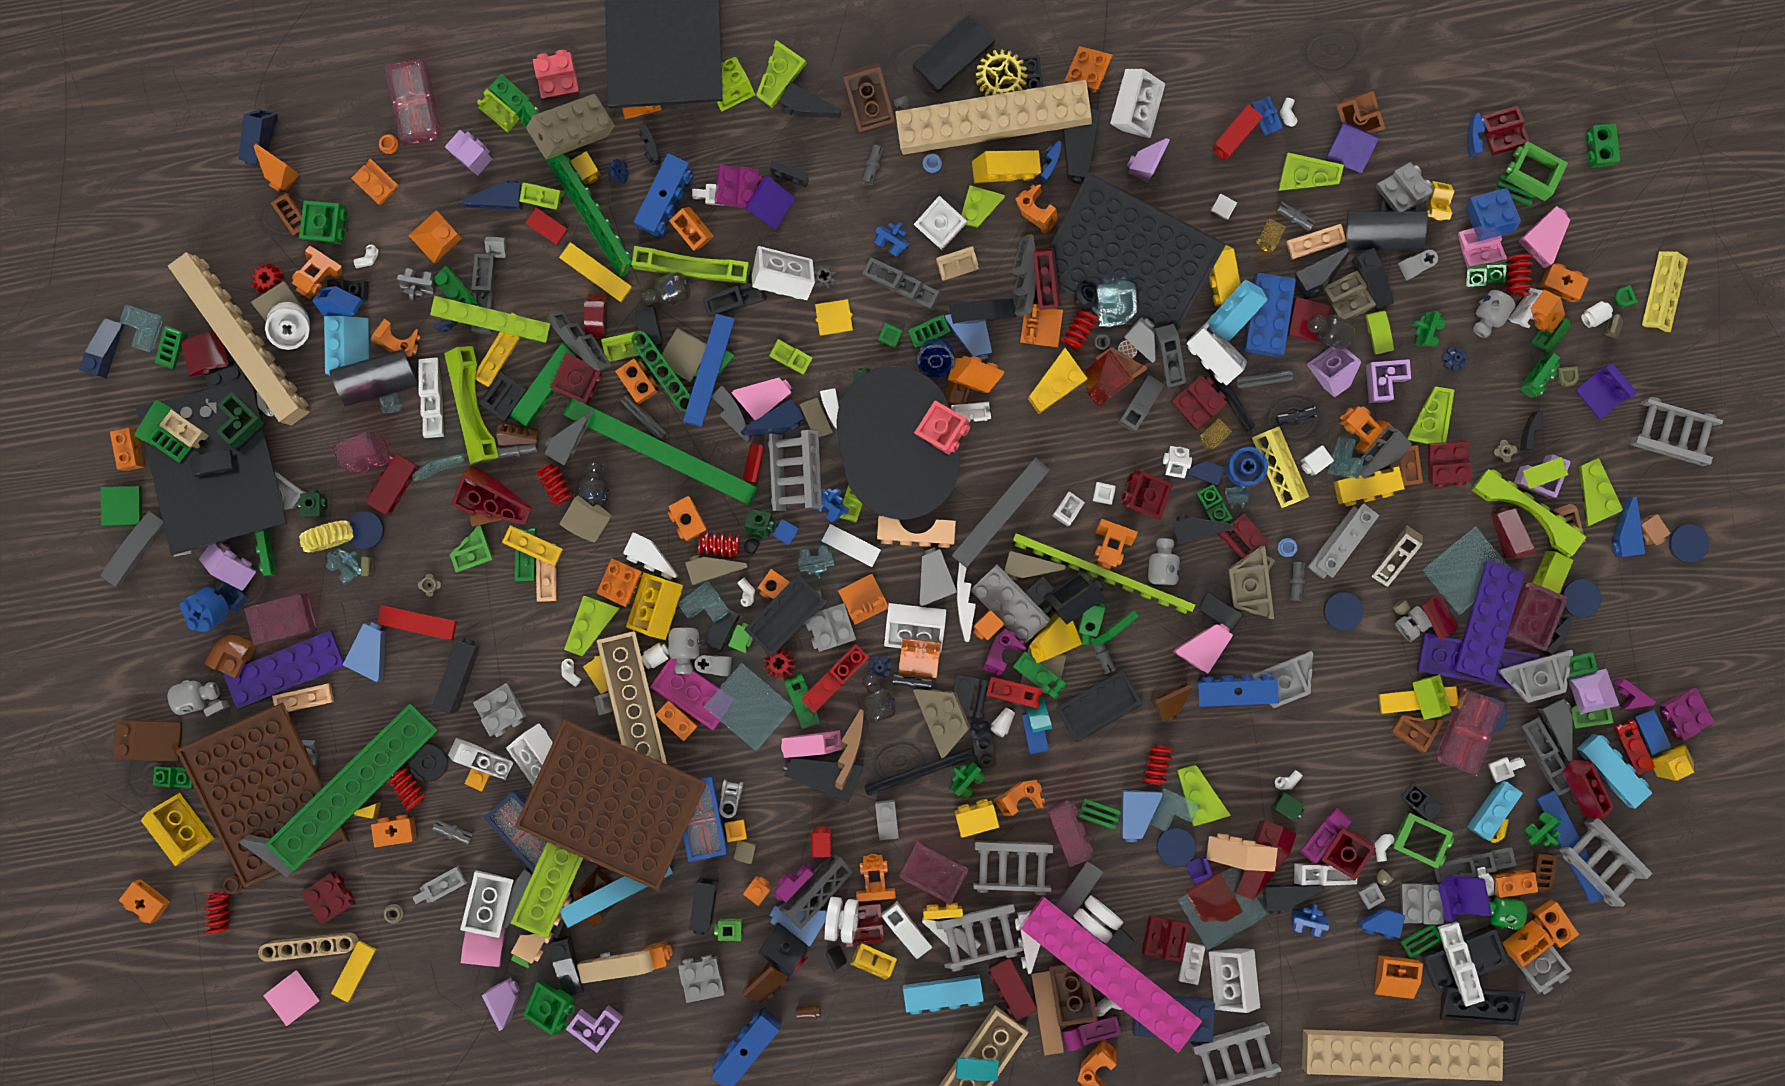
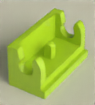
(498, 111)
(541, 195)
(620, 346)
(1553, 571)
(1431, 697)

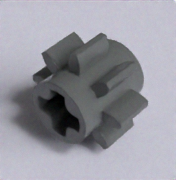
(827, 272)

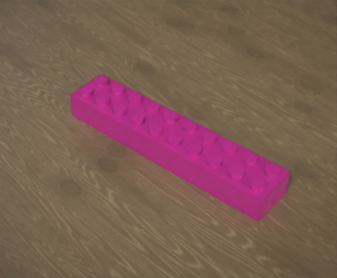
(1110, 974)

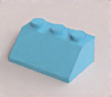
(345, 341)

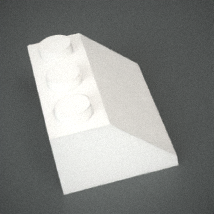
(1138, 102)
(783, 273)
(1217, 354)
(914, 623)
(530, 751)
(486, 904)
(1234, 980)

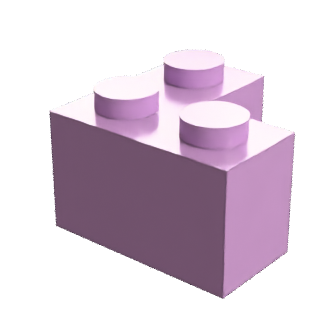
(469, 152)
(1380, 378)
(1547, 490)
(226, 566)
(593, 1031)

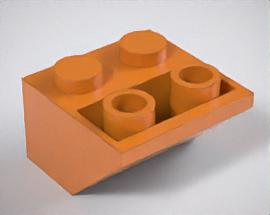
(975, 374)
(1397, 976)

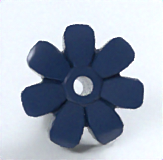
(618, 171)
(1454, 358)
(880, 662)

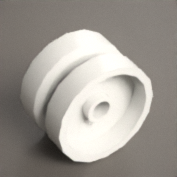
(287, 314)
(839, 919)
(1096, 921)

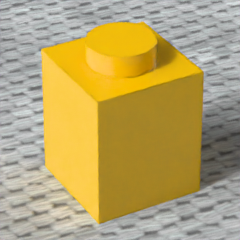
(586, 168)

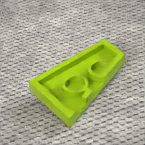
(782, 69)
(1308, 172)
(1599, 495)
(588, 624)

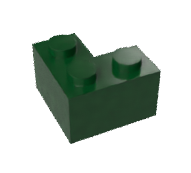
(242, 421)

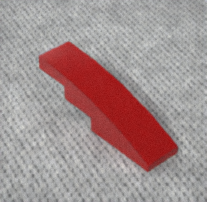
(417, 622)

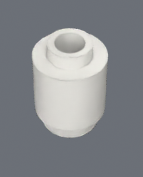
(1597, 314)
(655, 655)

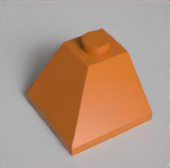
(274, 170)
(435, 236)

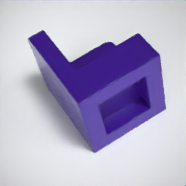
(1199, 869)

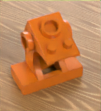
(1042, 218)
(307, 284)
(385, 339)
(1355, 419)
(1107, 556)
(1008, 801)
(877, 889)
(1102, 1055)

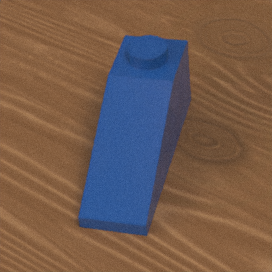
(1628, 532)

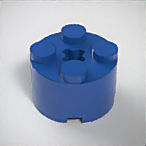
(1253, 458)
(204, 609)

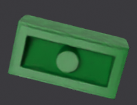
(1547, 341)

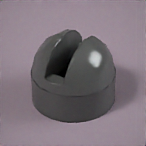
(902, 103)
(1098, 342)

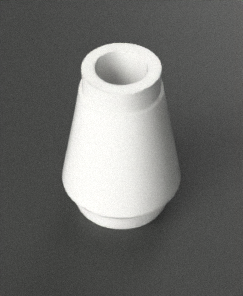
(1002, 723)

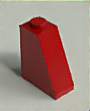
(1237, 132)

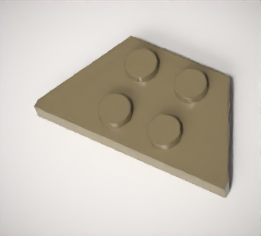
(1251, 584)
(944, 717)

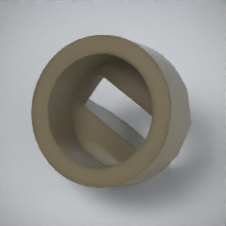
(1402, 607)
(1384, 877)

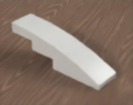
(431, 397)
(965, 609)
(1461, 964)

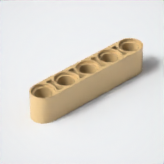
(300, 951)
(615, 966)

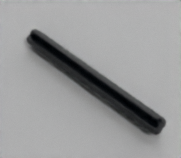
(1232, 399)
(919, 771)

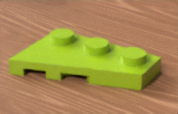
(1434, 418)
(1199, 791)

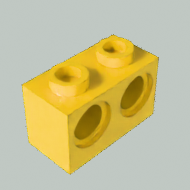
(873, 961)

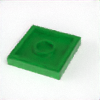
(121, 505)
(1115, 628)

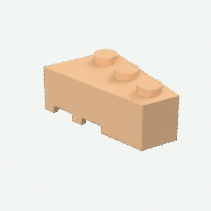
(1241, 853)

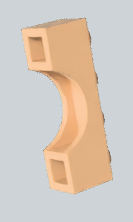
(941, 533)
(529, 946)

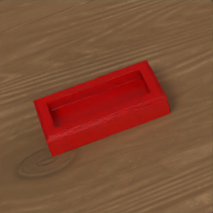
(546, 226)

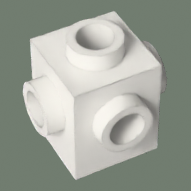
(1177, 461)

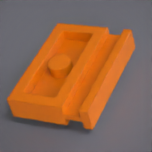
(375, 182)

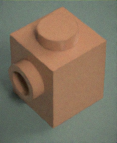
(1654, 530)

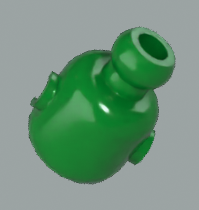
(1508, 912)

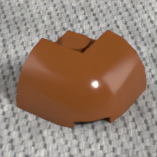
(1362, 112)
(230, 654)

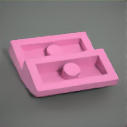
(1480, 252)
(483, 949)
(291, 998)

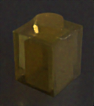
(1270, 235)
(1215, 434)

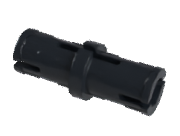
(1296, 415)
(912, 680)

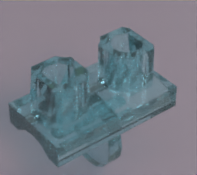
(346, 563)
(815, 564)

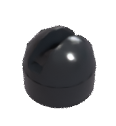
(751, 546)

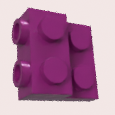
(736, 185)
(1686, 714)
(789, 884)

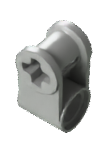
(1415, 265)
(717, 665)
(730, 796)

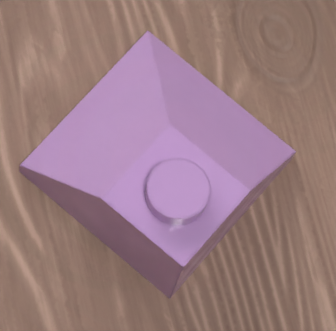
(1147, 160)
(1335, 369)
(1593, 691)
(502, 1001)

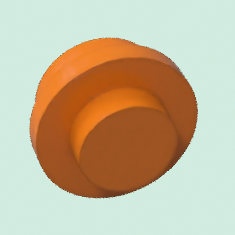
(388, 144)

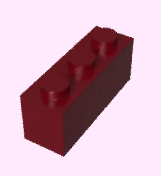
(1046, 278)
(392, 484)
(1588, 789)
(1012, 988)

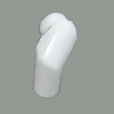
(368, 259)
(263, 406)
(1381, 845)

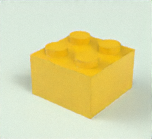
(976, 818)

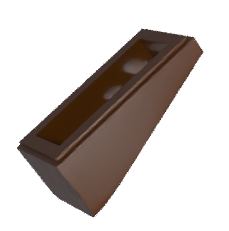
(513, 434)
(1552, 862)

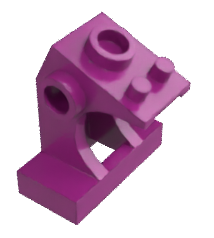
(994, 662)

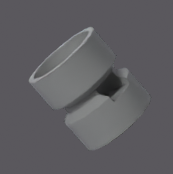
(1418, 619)

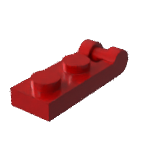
(1013, 692)
(1634, 747)

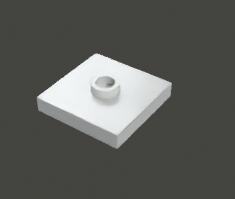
(940, 223)

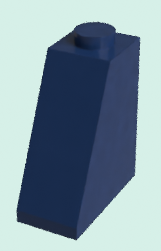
(256, 129)

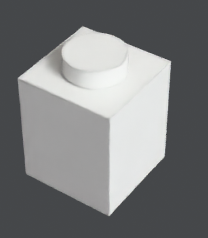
(1316, 461)

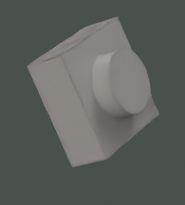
(496, 246)
(603, 703)
(216, 707)
(1371, 895)

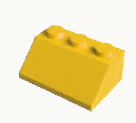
(654, 606)
(177, 829)

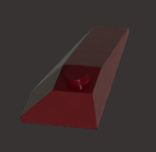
(485, 495)
(1271, 835)

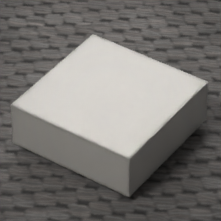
(1223, 207)
(1104, 493)

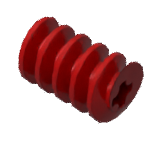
(1518, 274)
(1079, 329)
(554, 484)
(718, 544)
(1158, 764)
(406, 789)
(217, 912)

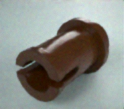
(808, 1012)

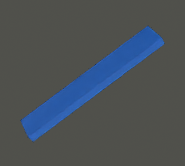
(708, 370)
(1568, 838)

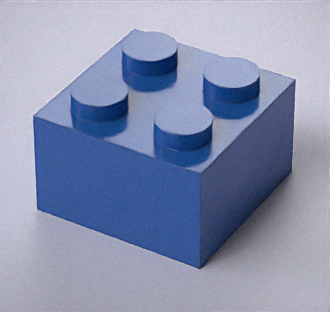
(1493, 214)

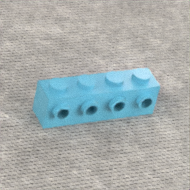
(1614, 771)
(943, 993)

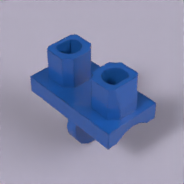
(1270, 121)
(884, 234)
(833, 502)
(1310, 917)

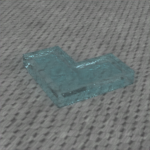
(146, 324)
(1343, 463)
(436, 466)
(704, 598)
(1173, 804)

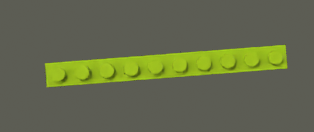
(1110, 577)

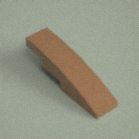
(851, 744)
(1047, 1013)

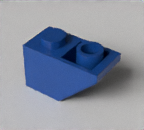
(336, 302)
(1383, 921)

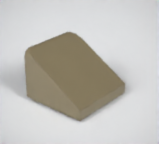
(1614, 326)
(745, 851)

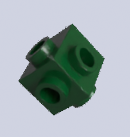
(312, 504)
(759, 523)

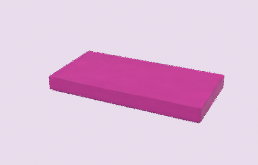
(687, 692)

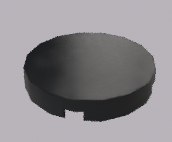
(428, 763)

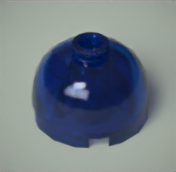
(935, 358)

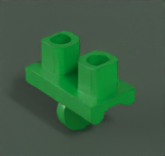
(1426, 327)
(964, 777)
(1550, 824)

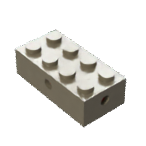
(570, 126)

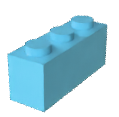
(1237, 310)
(1494, 810)

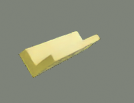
(1663, 291)
(1286, 464)

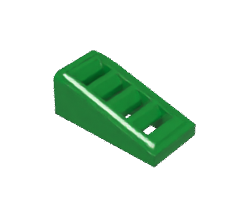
(946, 331)
(165, 339)
(155, 432)

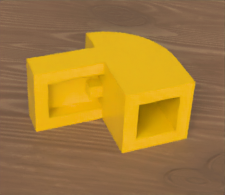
(1439, 202)

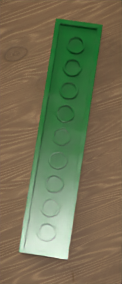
(582, 200)
(351, 788)

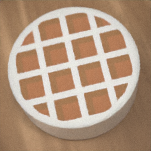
(1127, 349)

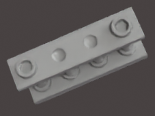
(1681, 450)
(811, 470)
(1343, 541)
(1022, 849)
(1622, 856)
(984, 917)
(1238, 1037)

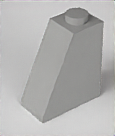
(935, 577)

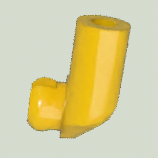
(1500, 833)

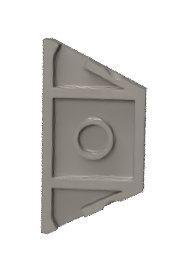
(1292, 677)
(1539, 677)

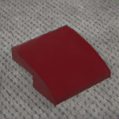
(1505, 130)
(1301, 312)
(204, 353)
(1440, 616)
(869, 924)
(1165, 938)

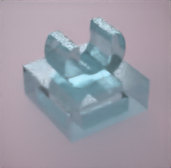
(390, 403)
(1237, 495)

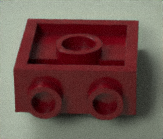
(575, 378)
(1199, 402)
(1449, 463)
(1146, 494)
(328, 897)

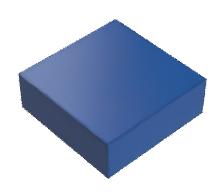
(785, 532)

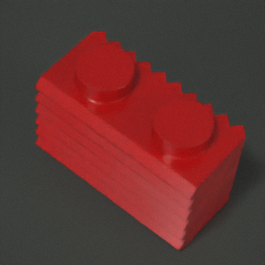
(821, 841)

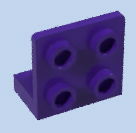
(1605, 390)
(1464, 896)

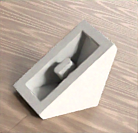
(1068, 509)

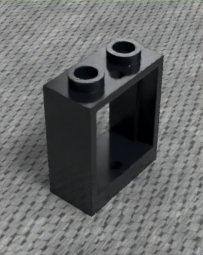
(1075, 597)
(703, 905)

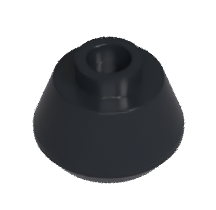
(1085, 296)

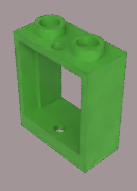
(1528, 183)
(1404, 831)

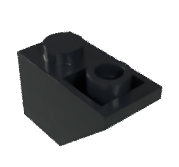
(1421, 802)

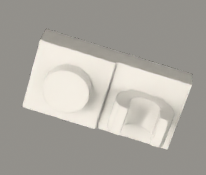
(1523, 312)
(1192, 963)

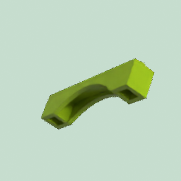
(710, 269)
(490, 319)
(462, 371)
(1561, 535)

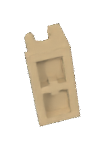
(957, 263)
(183, 429)

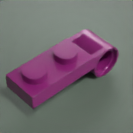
(1324, 835)
(1088, 1033)

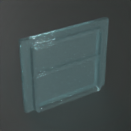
(1460, 569)
(748, 706)
(1217, 932)

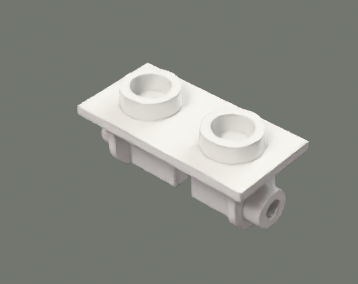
(976, 411)

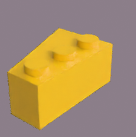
(1006, 166)
(1224, 276)
(1057, 382)
(1366, 488)

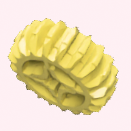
(994, 73)
(326, 536)

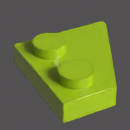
(979, 205)

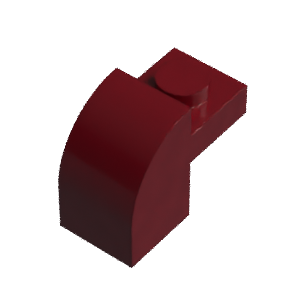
(595, 315)

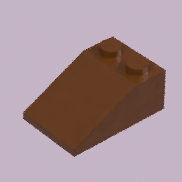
(868, 97)
(146, 740)
(764, 983)
(1073, 997)

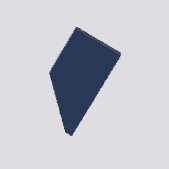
(1207, 472)

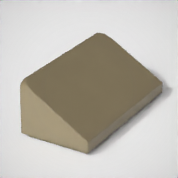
(815, 417)

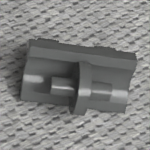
(416, 286)

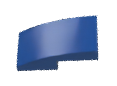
(1475, 128)
(1052, 157)
(1652, 732)
(1036, 741)

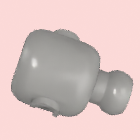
(1493, 312)
(1164, 565)
(684, 646)
(191, 696)

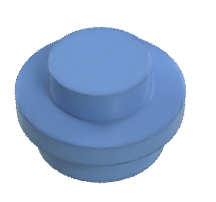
(932, 163)
(1287, 547)

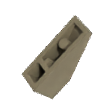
(1398, 555)
(1025, 566)
(705, 568)

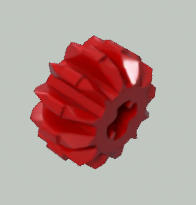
(260, 276)
(784, 667)

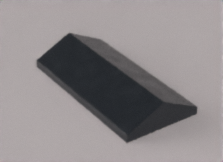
(1498, 1007)

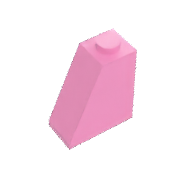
(1546, 236)
(763, 397)
(1205, 647)
(811, 744)

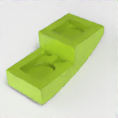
(1380, 332)
(790, 356)
(1545, 472)
(853, 505)

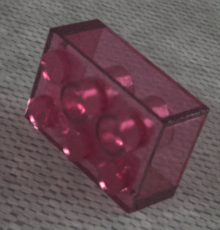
(362, 452)
(1536, 616)
(280, 619)
(1069, 832)
(933, 872)

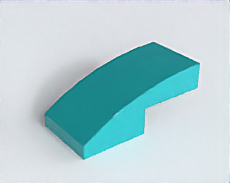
(1039, 717)
(977, 1069)

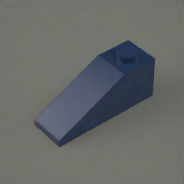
(499, 196)
(101, 350)
(779, 420)

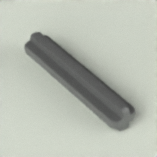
(1263, 379)
(638, 412)

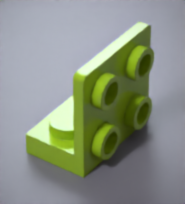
(735, 84)

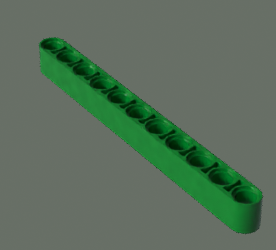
(662, 452)

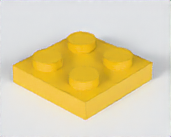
(933, 911)

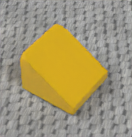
(370, 811)

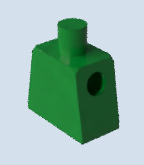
(1093, 615)

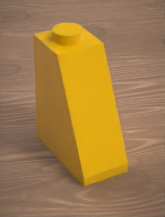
(1054, 639)
(1674, 763)

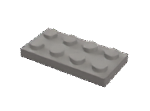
(1010, 604)

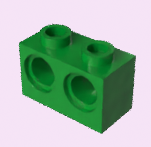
(509, 94)
(1608, 145)

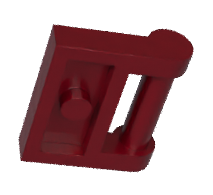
(1247, 533)

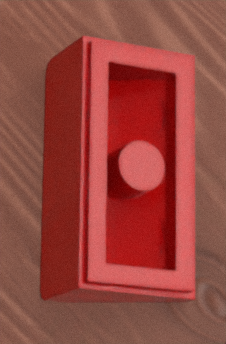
(753, 463)

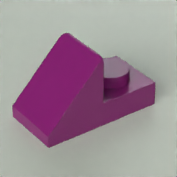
(1635, 698)

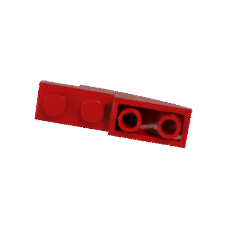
(834, 678)

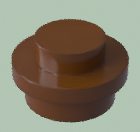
(232, 885)

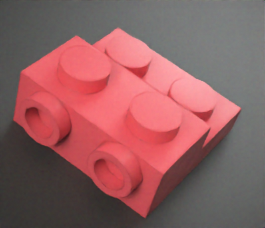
(556, 75)
(943, 428)

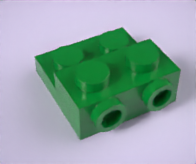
(323, 222)
(1539, 376)
(549, 1008)

